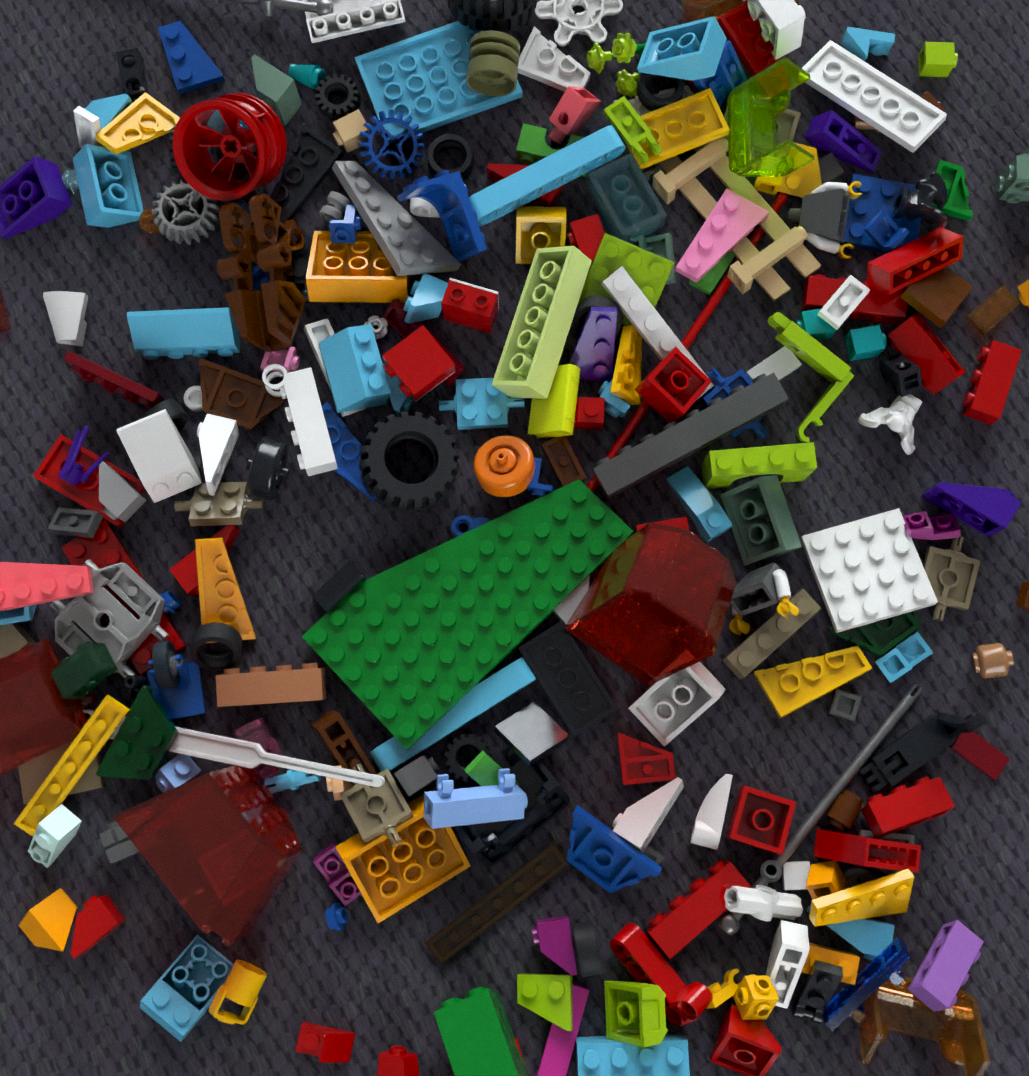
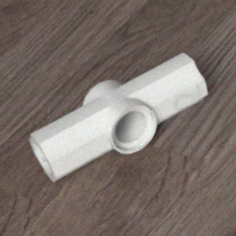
(763, 902)

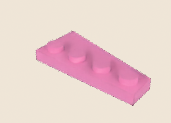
(723, 229)

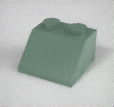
(276, 89)

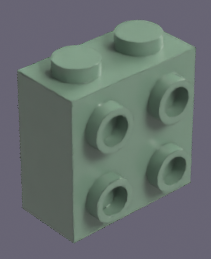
(1014, 180)

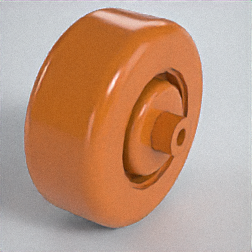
(504, 466)

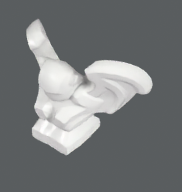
(897, 418)

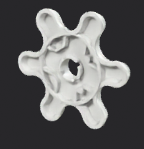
(584, 23)

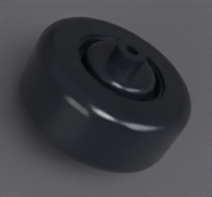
(267, 468)

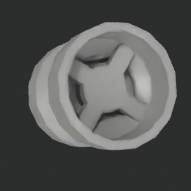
(335, 207)

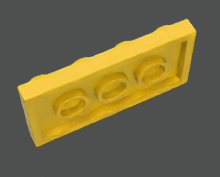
(684, 126)

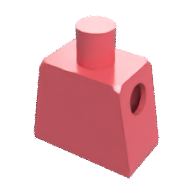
(572, 112)

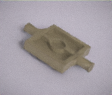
(223, 508)
(950, 576)
(377, 809)

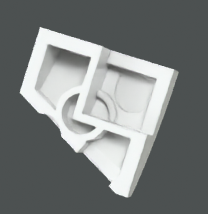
(67, 315)

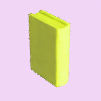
(557, 413)

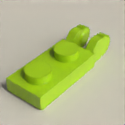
(631, 128)

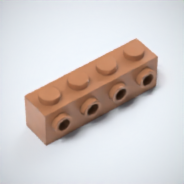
(271, 686)

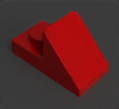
(325, 1042)

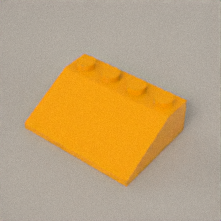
(352, 272)
(401, 874)

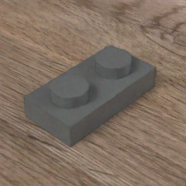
(75, 522)

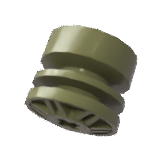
(493, 63)

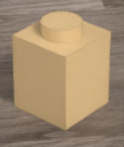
(348, 130)

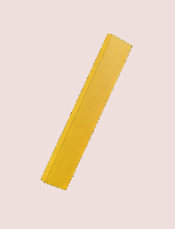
(72, 763)

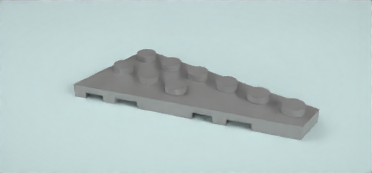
(399, 235)

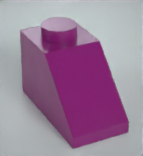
(556, 941)

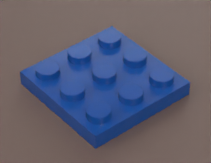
(876, 196)

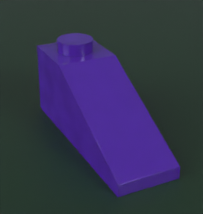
(833, 134)

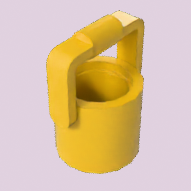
(240, 987)

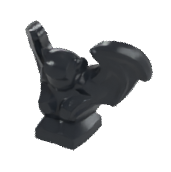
(919, 201)

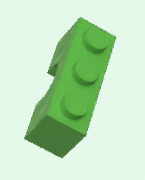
(533, 145)

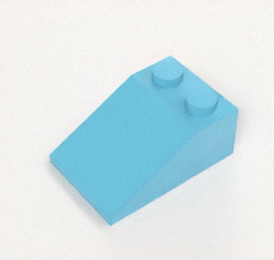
(684, 50)

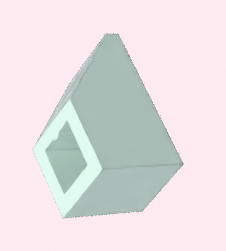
(53, 835)

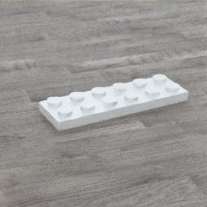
(873, 96)

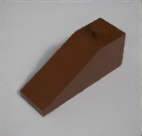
(340, 742)

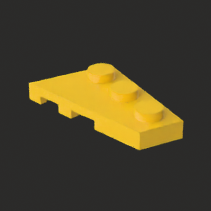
(137, 125)
(628, 366)

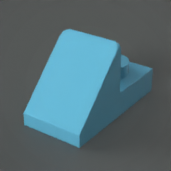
(862, 41)

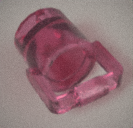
(258, 732)

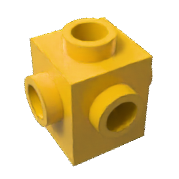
(755, 997)

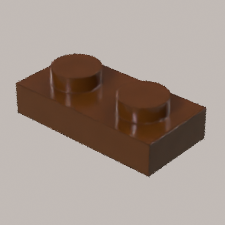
(563, 460)

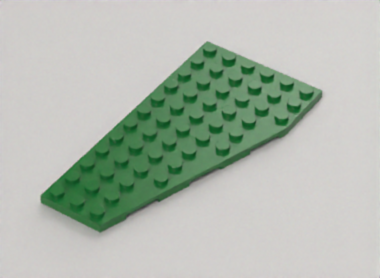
(449, 616)

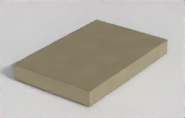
(35, 772)

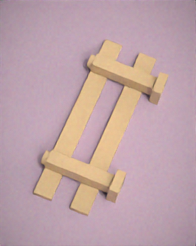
(754, 263)

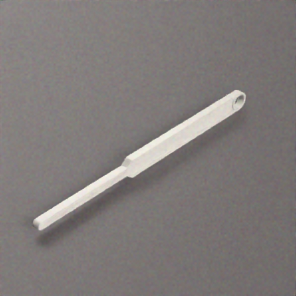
(252, 755)

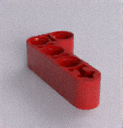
(647, 965)

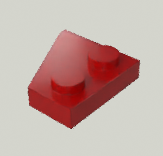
(643, 762)

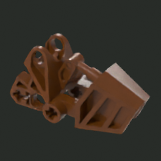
(270, 314)

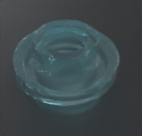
(70, 179)

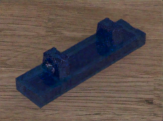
(851, 997)

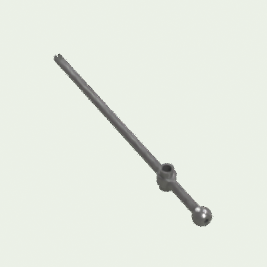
(268, 7)
(730, 921)

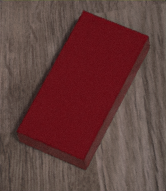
(980, 754)

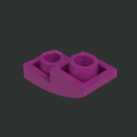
(934, 528)
(336, 873)

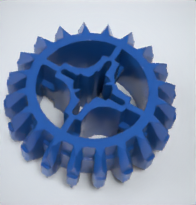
(384, 134)

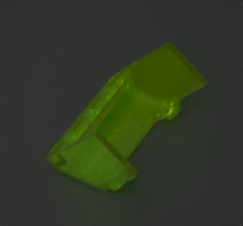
(752, 123)

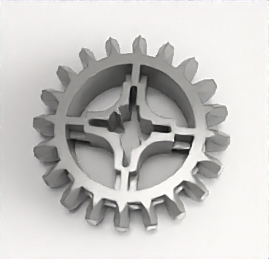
(185, 224)

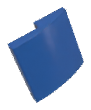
(727, 76)

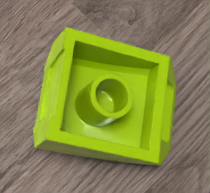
(635, 1013)

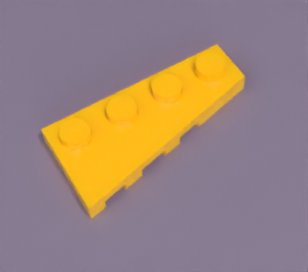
(806, 680)

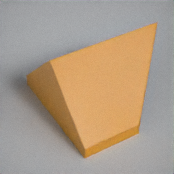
(50, 921)

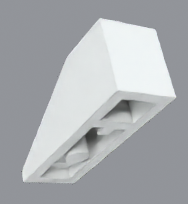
(217, 441)
(644, 817)
(787, 959)

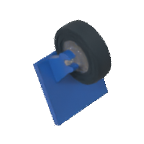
(175, 682)

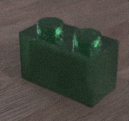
(83, 670)

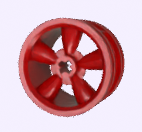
(194, 136)

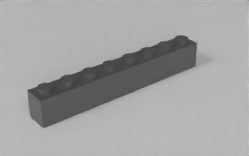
(690, 435)

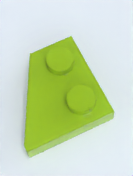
(548, 997)

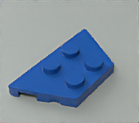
(605, 854)

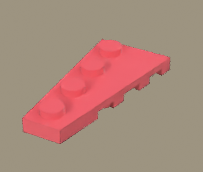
(41, 583)

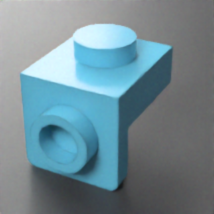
(613, 404)

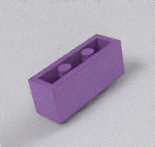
(946, 966)

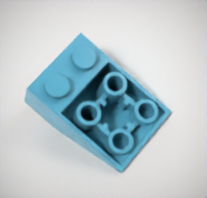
(187, 988)

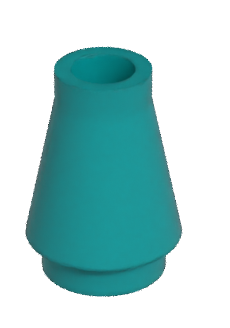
(307, 74)

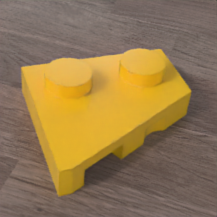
(803, 180)

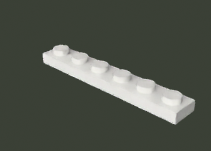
(644, 316)

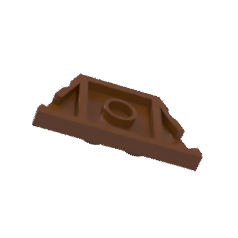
(235, 395)

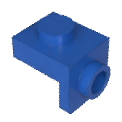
(346, 230)
(885, 232)
(538, 490)

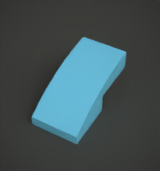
(903, 657)

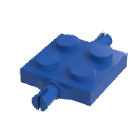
(722, 390)

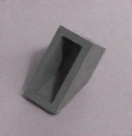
(417, 774)

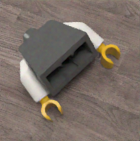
(825, 215)
(760, 590)

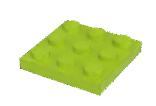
(644, 267)

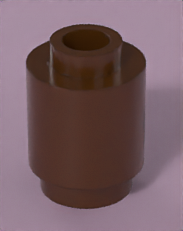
(845, 810)

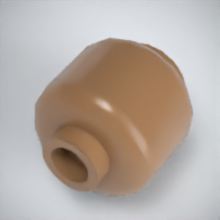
(992, 660)

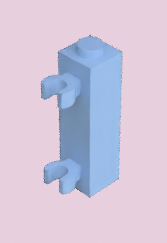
(475, 804)

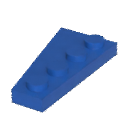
(346, 450)

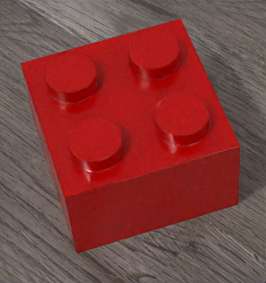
(761, 819)

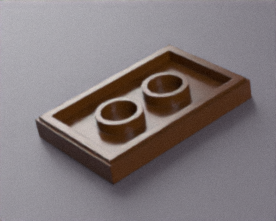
(937, 295)

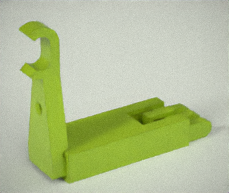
(816, 357)

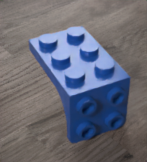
(452, 203)

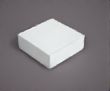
(795, 875)

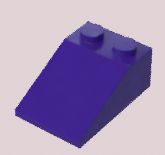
(32, 197)
(977, 506)

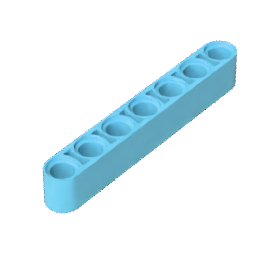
(546, 175)
(477, 701)

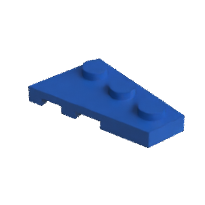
(187, 59)

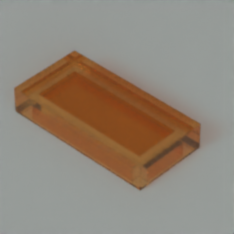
(992, 310)

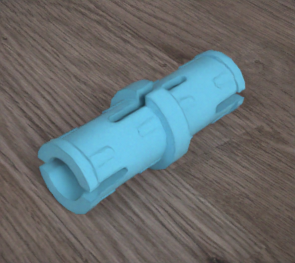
(290, 780)

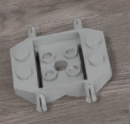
(80, 618)

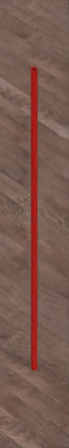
(687, 342)

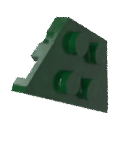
(881, 635)
(141, 741)

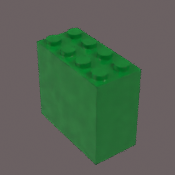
(479, 1035)

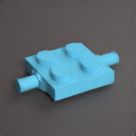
(480, 404)

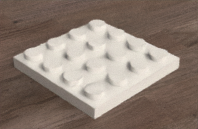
(868, 570)

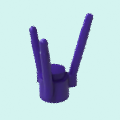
(71, 470)

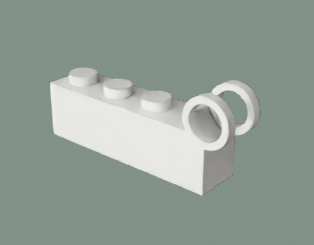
(307, 415)

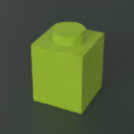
(937, 59)

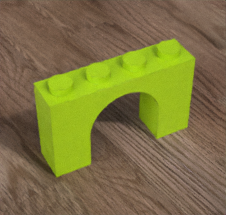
(788, 461)

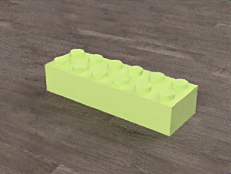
(541, 322)

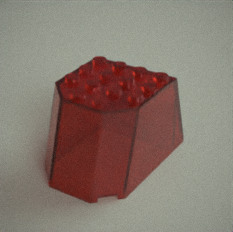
(656, 603)
(216, 847)

